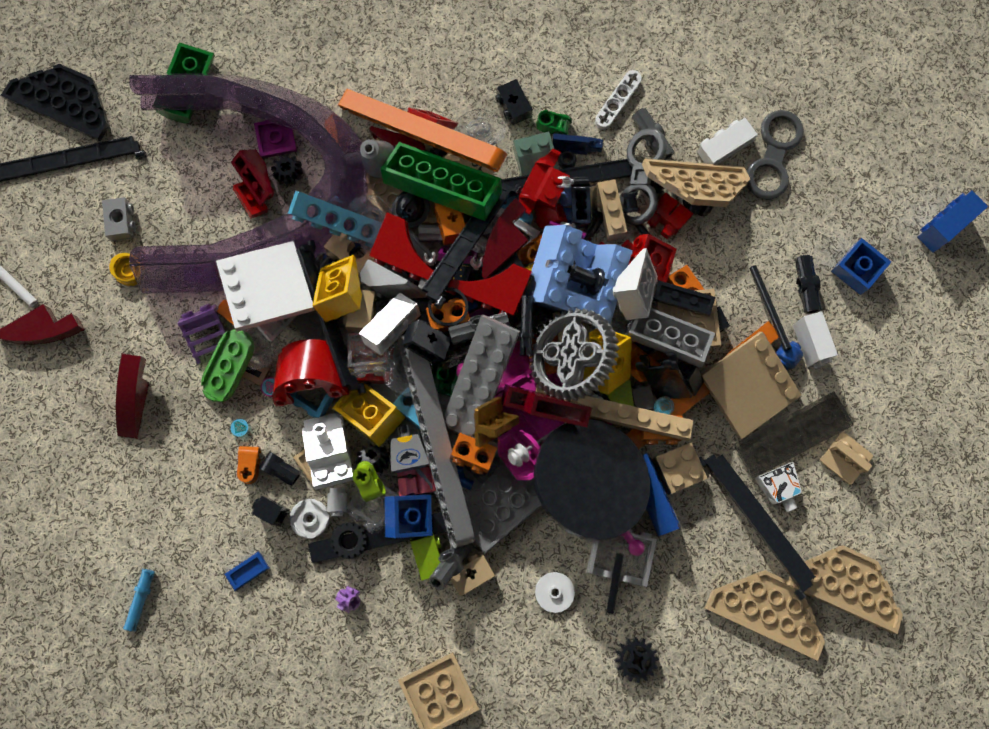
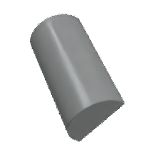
(673, 335)

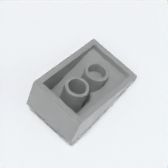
(387, 282)

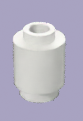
(336, 502)

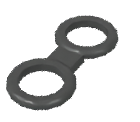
(774, 154)
(639, 180)

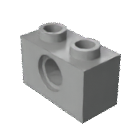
(112, 211)

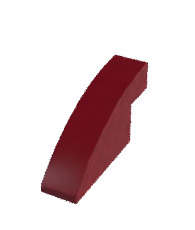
(504, 239)
(40, 328)
(130, 395)
(546, 406)

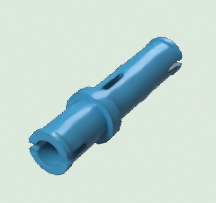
(139, 598)

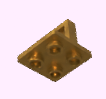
(492, 421)

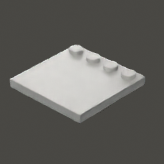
(264, 286)

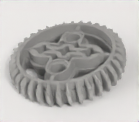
(574, 354)

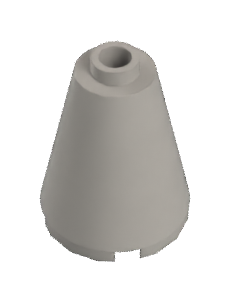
(374, 155)

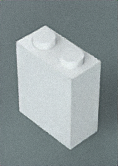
(815, 340)

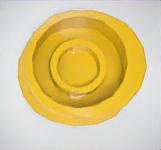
(121, 270)

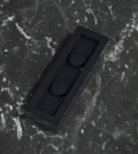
(684, 298)

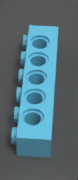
(299, 211)

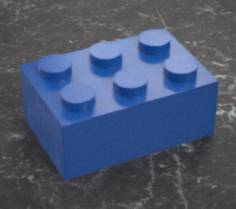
(951, 220)

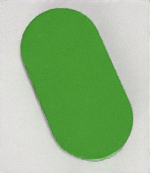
(227, 365)

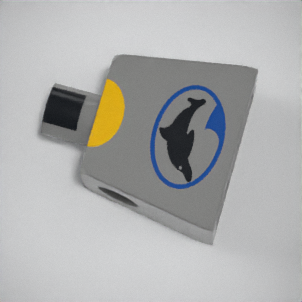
(407, 451)

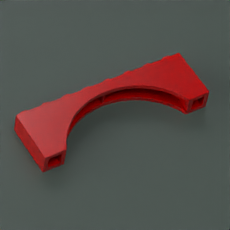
(396, 249)

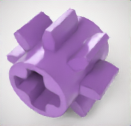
(348, 599)

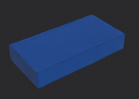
(247, 571)

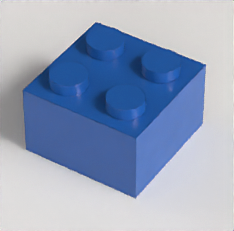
(861, 266)
(408, 516)

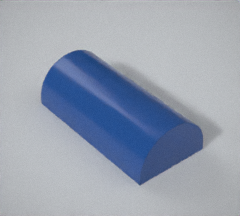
(658, 505)

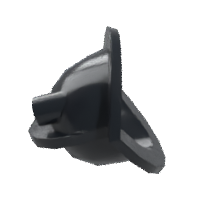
(411, 208)

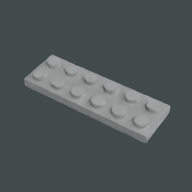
(480, 373)

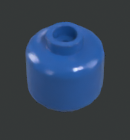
(790, 357)

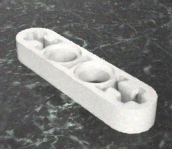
(618, 100)

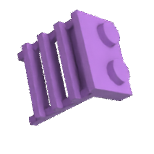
(200, 320)

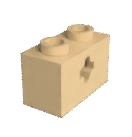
(482, 574)

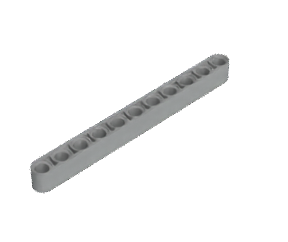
(437, 447)

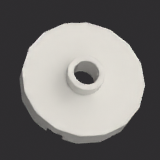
(299, 516)
(547, 584)

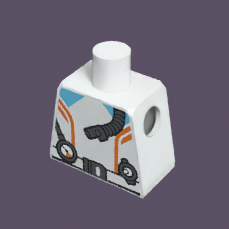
(781, 485)

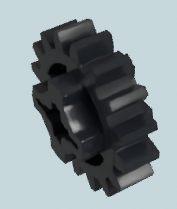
(645, 655)

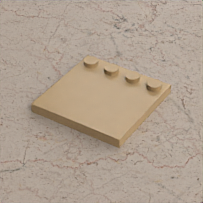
(750, 385)

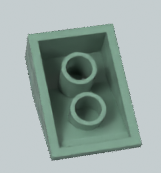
(530, 150)

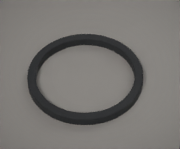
(456, 322)

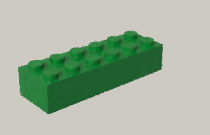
(442, 181)

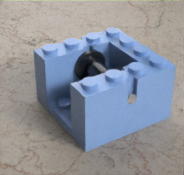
(566, 263)

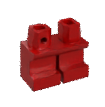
(673, 222)

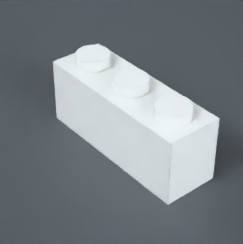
(727, 142)
(390, 323)

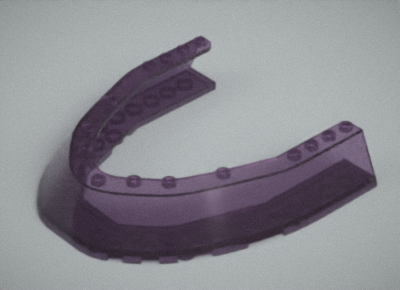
(344, 178)

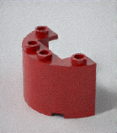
(304, 367)

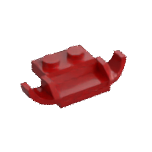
(542, 183)

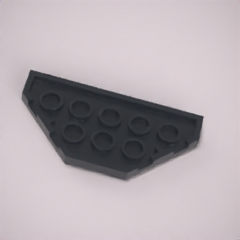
(62, 97)

